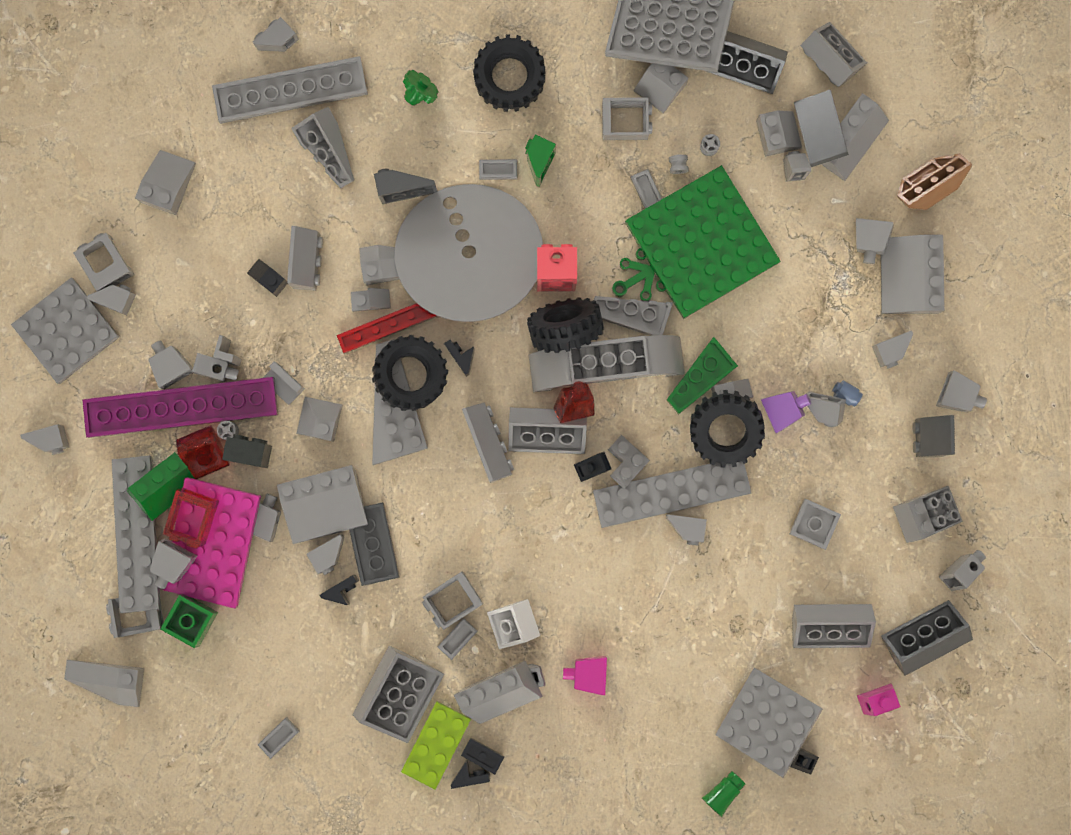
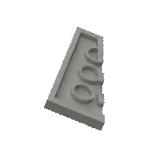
(641, 316)

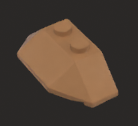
(933, 181)

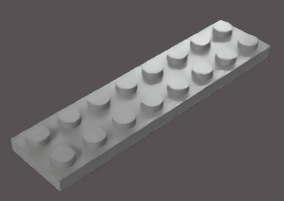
(289, 90)
(670, 492)
(134, 539)

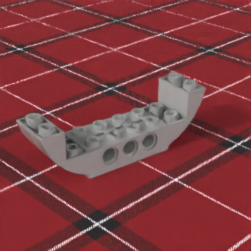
(607, 362)

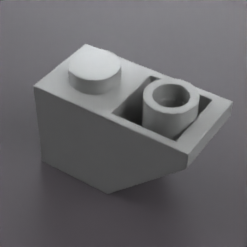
(276, 37)

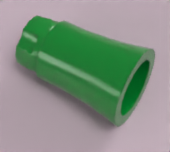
(724, 793)

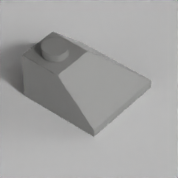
(319, 419)

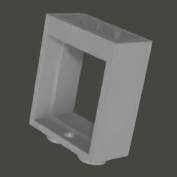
(609, 103)
(468, 588)

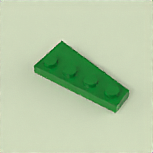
(705, 372)

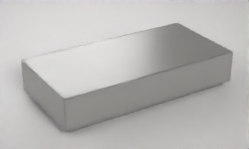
(498, 169)
(646, 188)
(457, 639)
(278, 737)

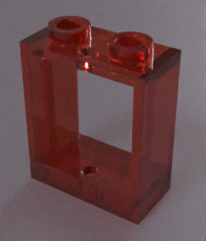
(197, 499)

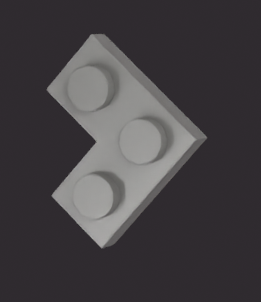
(631, 461)

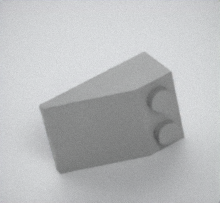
(165, 182)

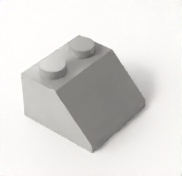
(661, 85)
(778, 132)

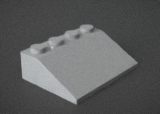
(913, 275)
(322, 504)
(397, 694)

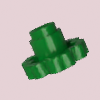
(419, 88)

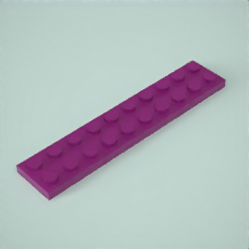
(180, 407)

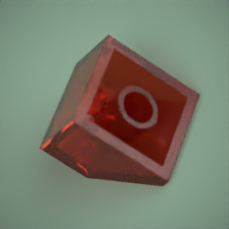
(202, 452)

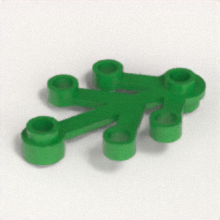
(646, 272)

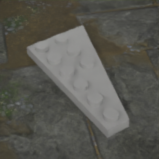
(395, 431)

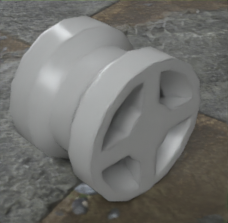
(711, 141)
(678, 164)
(224, 428)

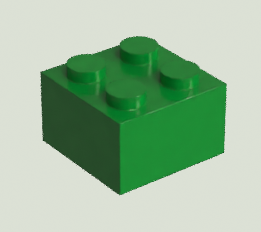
(189, 620)

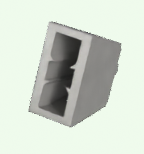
(872, 238)
(168, 365)
(205, 366)
(960, 393)
(267, 519)
(170, 563)
(963, 571)

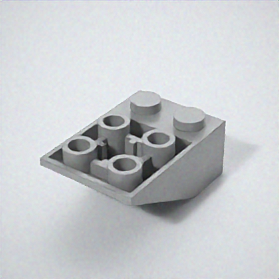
(927, 514)

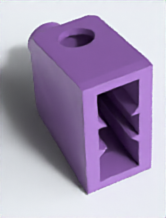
(785, 409)

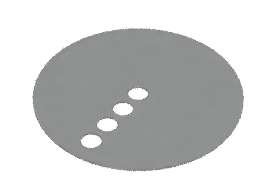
(476, 287)

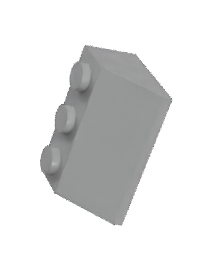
(833, 54)
(304, 258)

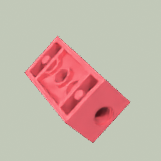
(556, 273)

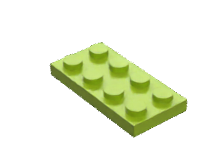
(436, 745)

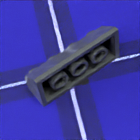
(751, 62)
(927, 637)

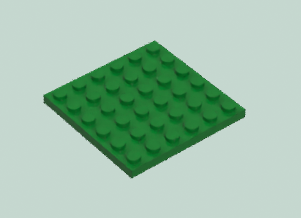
(702, 241)

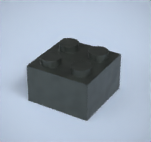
(247, 452)

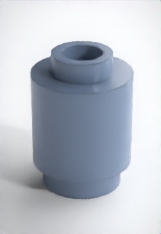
(847, 391)

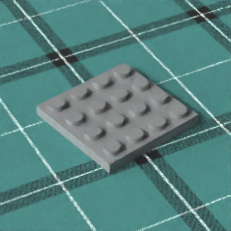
(65, 330)
(769, 722)

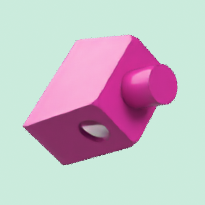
(588, 674)
(880, 700)

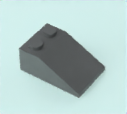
(399, 186)
(934, 436)

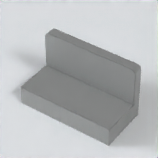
(221, 351)
(285, 385)

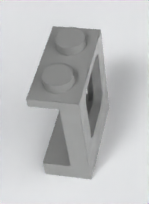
(110, 275)
(153, 623)

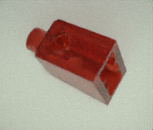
(574, 403)

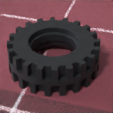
(504, 49)
(565, 325)
(429, 357)
(722, 405)

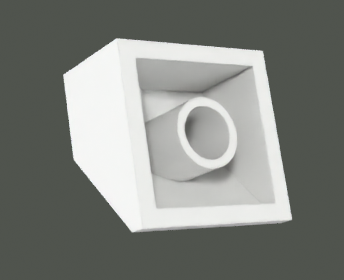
(513, 624)

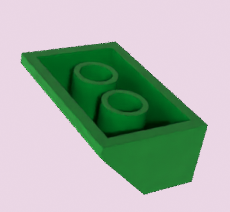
(158, 487)

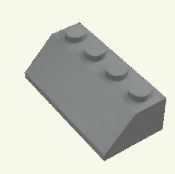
(859, 130)
(542, 432)
(487, 442)
(833, 626)
(498, 693)

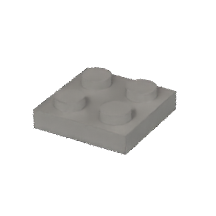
(815, 524)

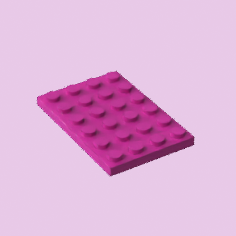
(222, 561)

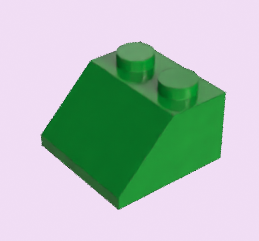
(539, 157)

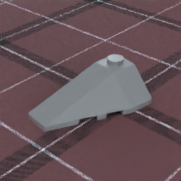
(323, 139)
(378, 264)
(110, 681)

